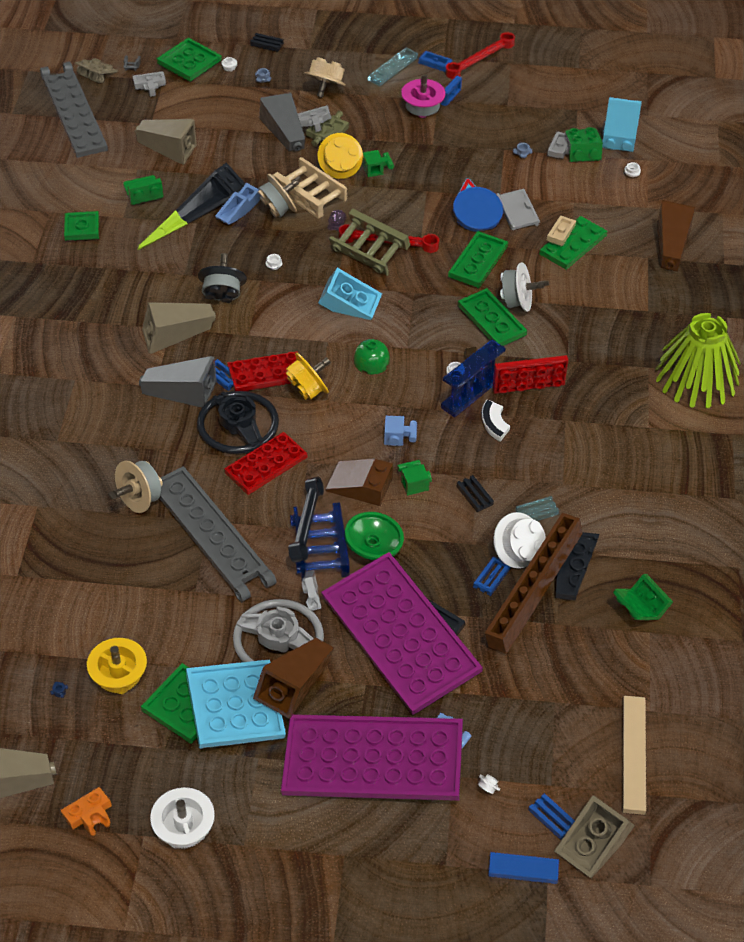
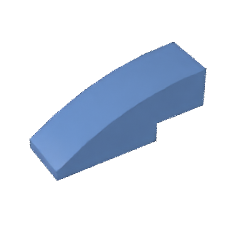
(239, 204)

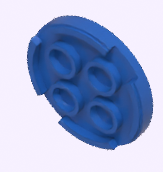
(478, 209)

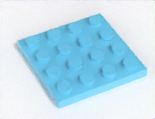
(226, 707)

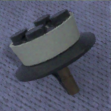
(221, 281)

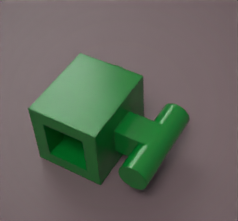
(374, 163)
(414, 477)

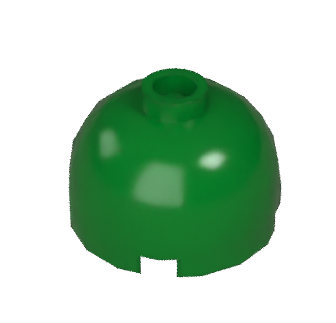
(371, 356)

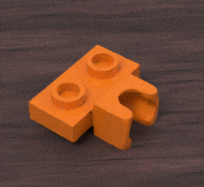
(88, 811)

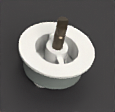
(518, 287)

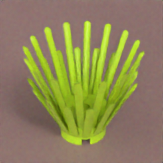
(704, 341)

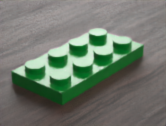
(580, 241)
(478, 259)
(492, 317)

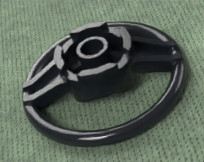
(238, 416)

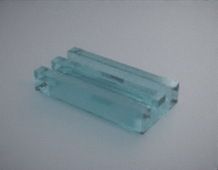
(537, 506)

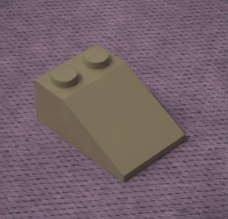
(594, 837)

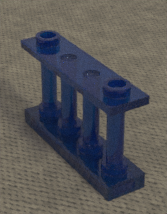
(478, 385)
(338, 547)

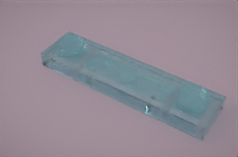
(392, 66)

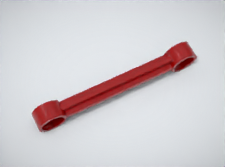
(506, 41)
(424, 242)

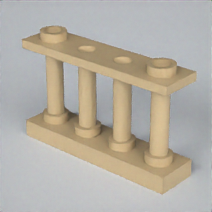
(307, 199)

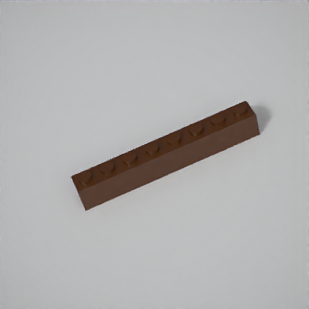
(533, 583)

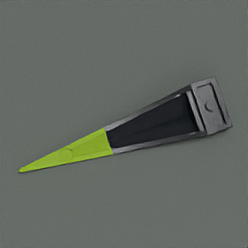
(206, 198)

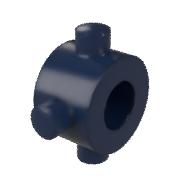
(59, 689)

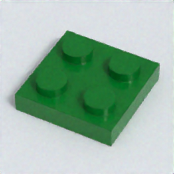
(81, 225)

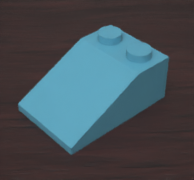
(621, 124)
(349, 296)

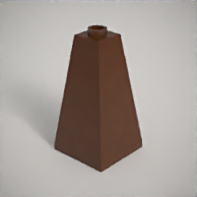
(673, 232)
(291, 676)

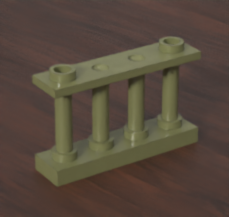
(371, 227)

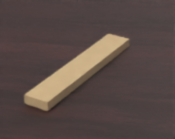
(634, 755)

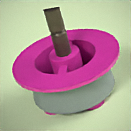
(423, 96)

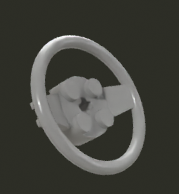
(267, 625)

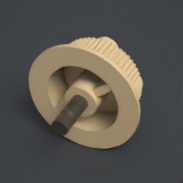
(325, 73)

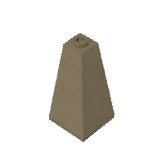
(168, 137)
(174, 322)
(24, 771)

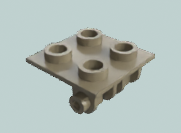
(94, 69)

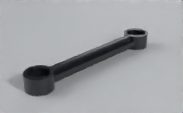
(298, 550)

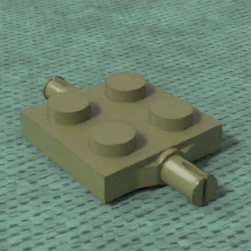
(329, 127)

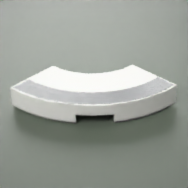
(493, 421)

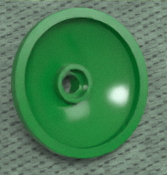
(373, 535)

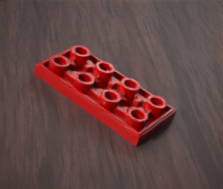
(261, 371)
(530, 374)
(265, 463)

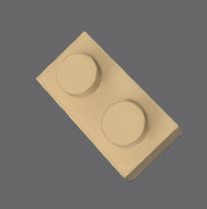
(561, 230)

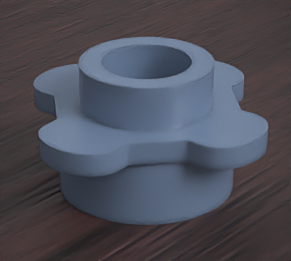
(262, 75)
(522, 150)

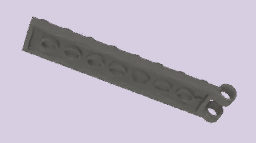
(74, 111)
(213, 533)

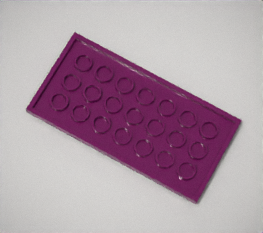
(401, 633)
(373, 757)

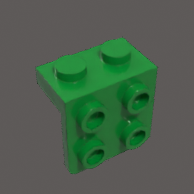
(584, 144)
(143, 189)
(644, 599)

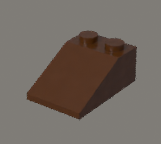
(362, 480)

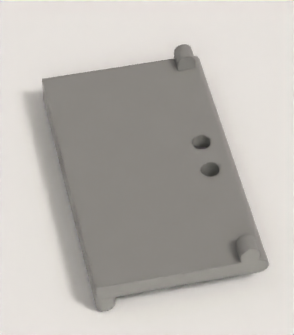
(518, 209)

